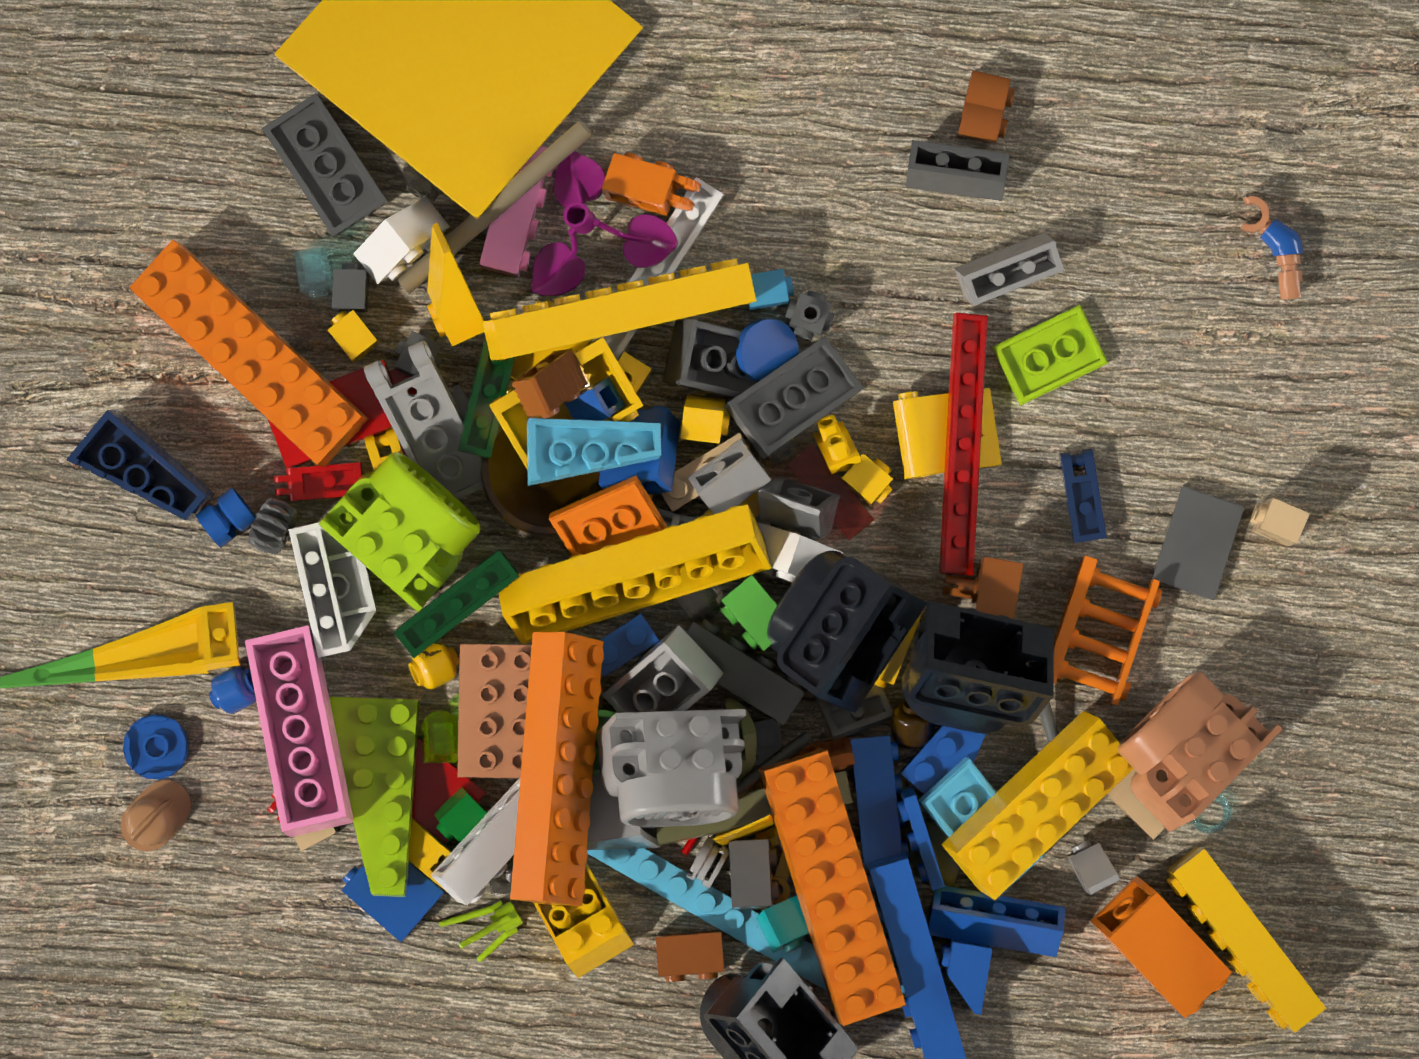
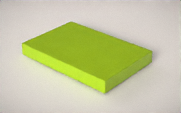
(1049, 355)

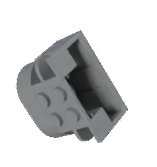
(672, 766)

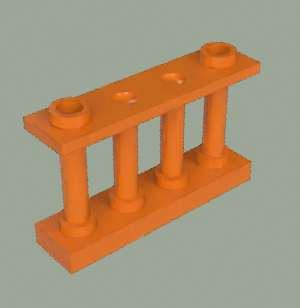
(1079, 606)

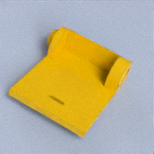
(923, 432)

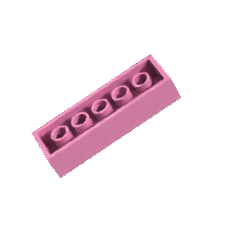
(299, 732)

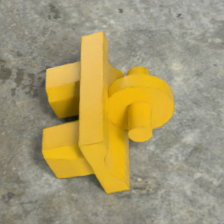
(836, 445)

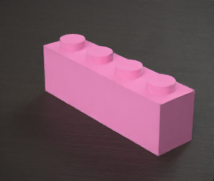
(509, 233)

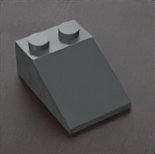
(705, 359)

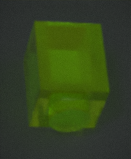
(440, 737)

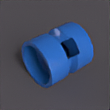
(226, 517)

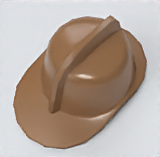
(156, 815)

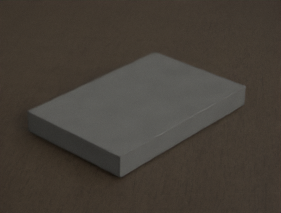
(1197, 543)

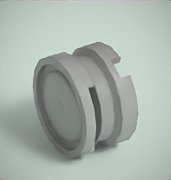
(705, 861)

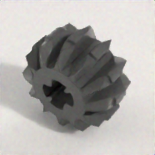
(271, 526)

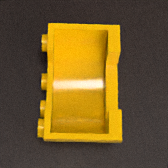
(596, 364)

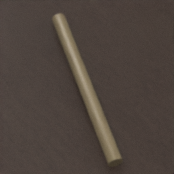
(508, 196)

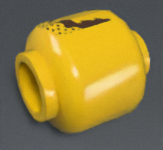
(434, 666)

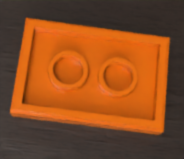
(607, 518)

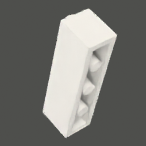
(482, 852)

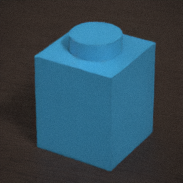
(771, 289)

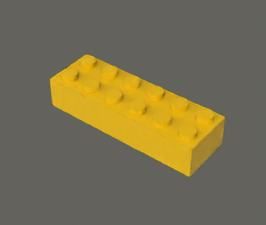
(1038, 805)
(1245, 939)

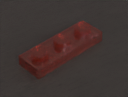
(812, 470)

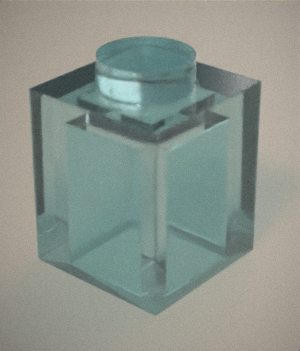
(314, 271)

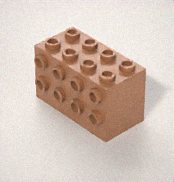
(492, 709)

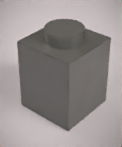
(350, 288)

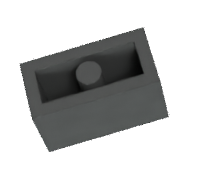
(753, 874)

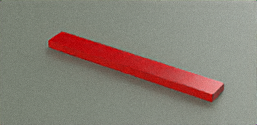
(963, 444)

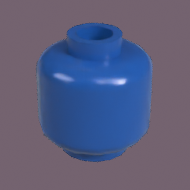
(233, 690)

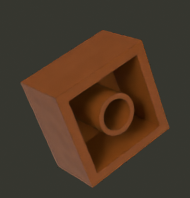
(994, 588)

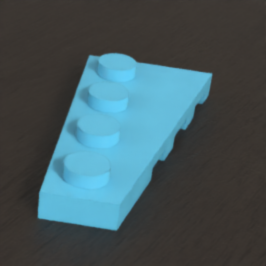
(582, 447)

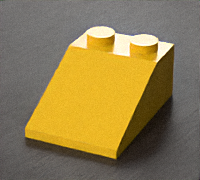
(452, 303)

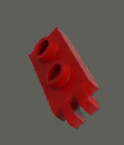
(318, 481)

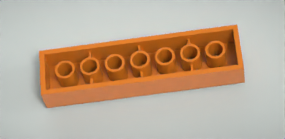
(248, 353)
(557, 769)
(832, 886)

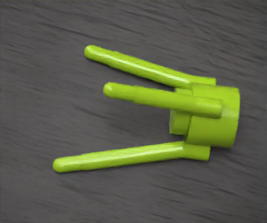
(504, 919)

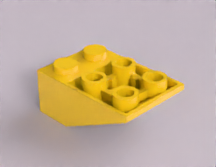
(588, 932)

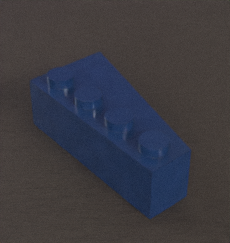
(135, 462)

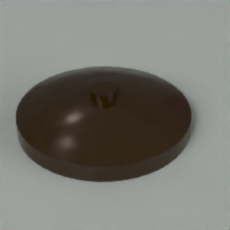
(529, 506)

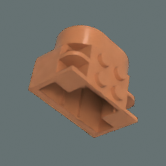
(1191, 749)

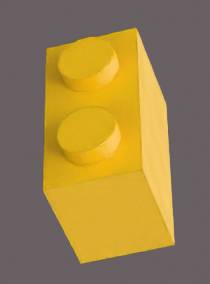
(704, 419)

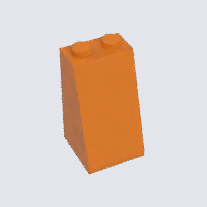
(1161, 947)

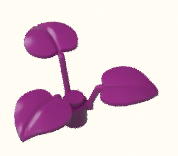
(556, 266)

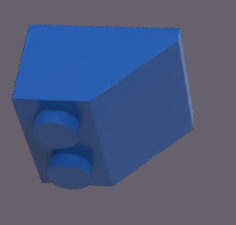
(967, 969)

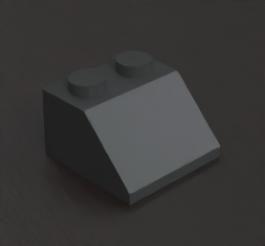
(798, 507)

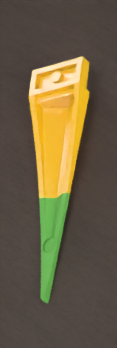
(181, 646)

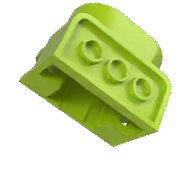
(403, 528)

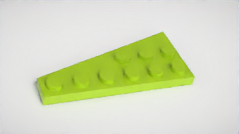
(379, 768)

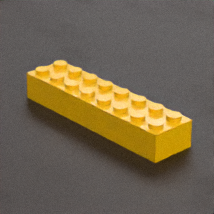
(611, 312)
(635, 574)

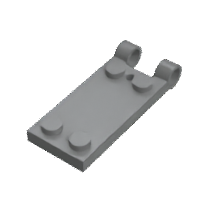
(427, 422)

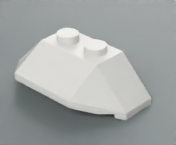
(333, 589)

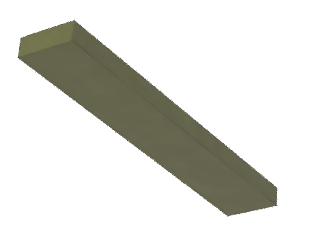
(752, 807)

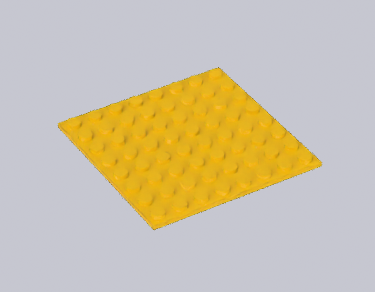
(459, 82)

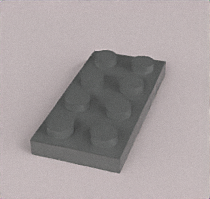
(324, 165)
(793, 397)

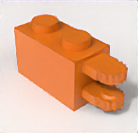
(646, 184)

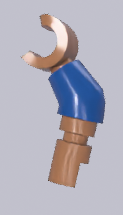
(1284, 245)

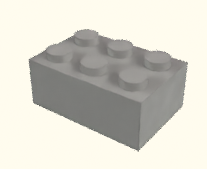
(665, 677)

